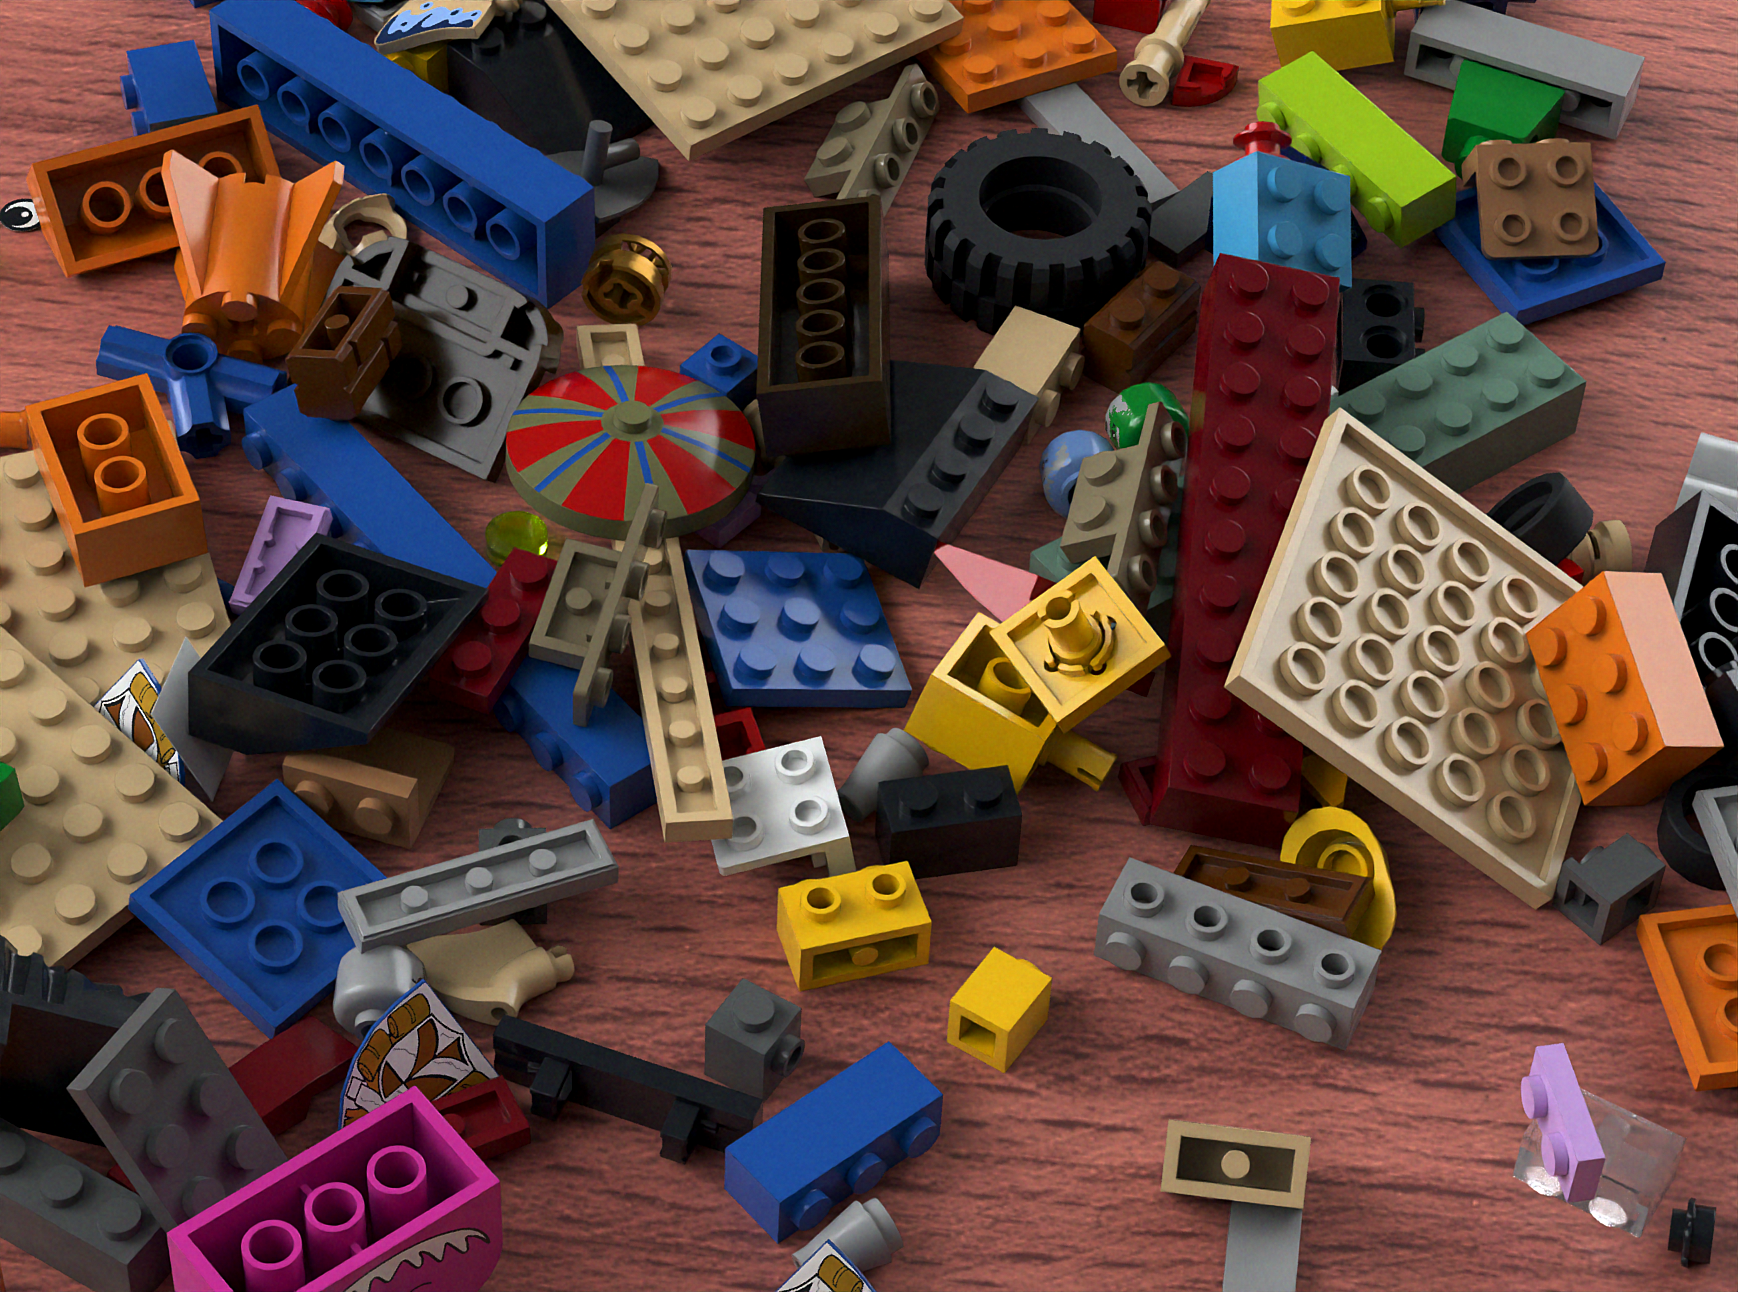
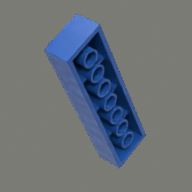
(409, 140)

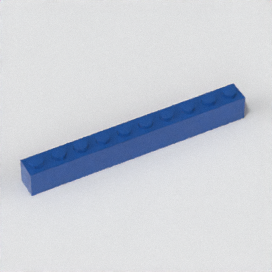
(380, 511)

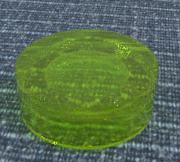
(516, 530)

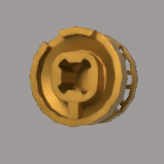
(624, 284)

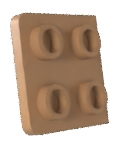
(1534, 199)
(373, 787)

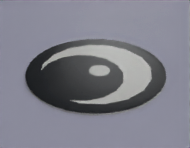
(19, 215)

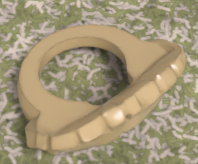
(371, 208)

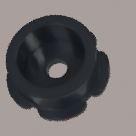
(1692, 1232)

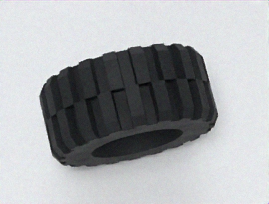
(1043, 186)

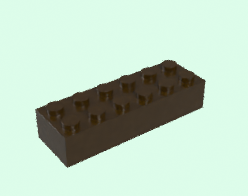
(824, 328)

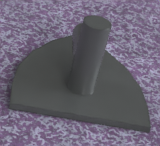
(615, 170)

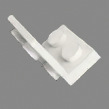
(784, 811)

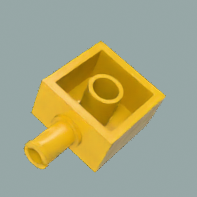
(1339, 31)
(989, 717)

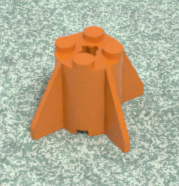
(251, 254)

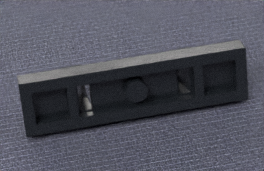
(636, 1090)

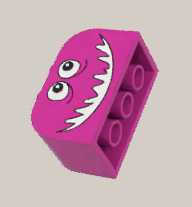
(363, 1211)

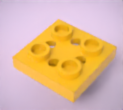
(1068, 628)

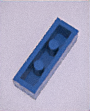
(833, 1142)

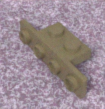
(875, 142)
(1126, 504)
(588, 605)

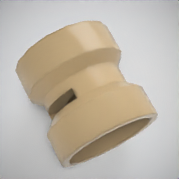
(1603, 549)

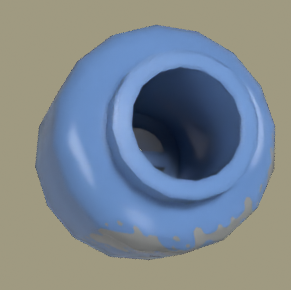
(1062, 463)

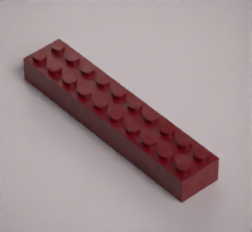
(1250, 437)

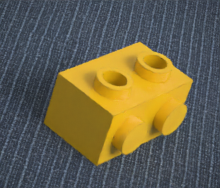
(853, 925)

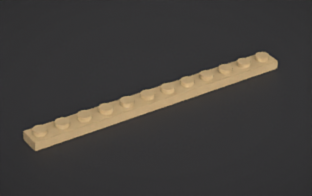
(668, 660)

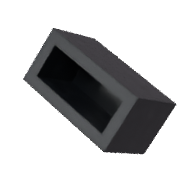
(949, 822)

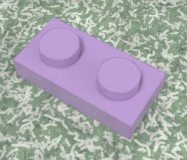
(1569, 1137)

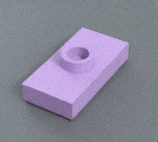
(280, 535)

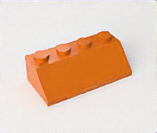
(112, 198)

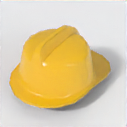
(1345, 843)

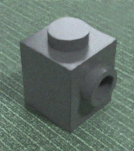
(753, 1040)

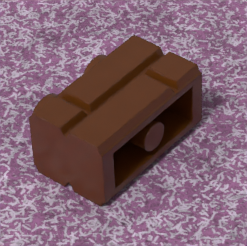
(1140, 327)
(344, 352)

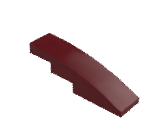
(285, 1075)

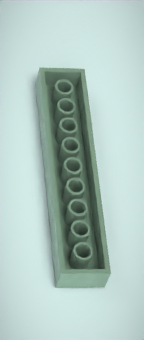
(1451, 411)

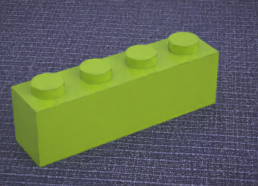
(1333, 123)

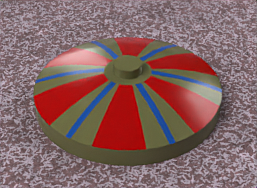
(603, 432)

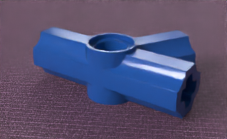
(195, 380)

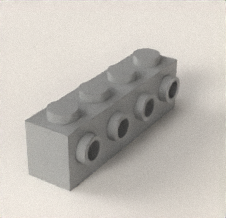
(1597, 78)
(1237, 953)

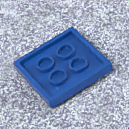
(1551, 286)
(795, 629)
(260, 907)

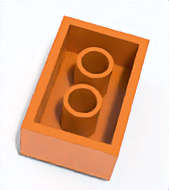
(116, 480)
(1624, 689)

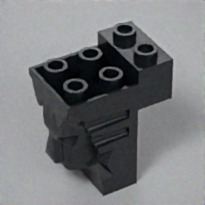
(47, 1036)

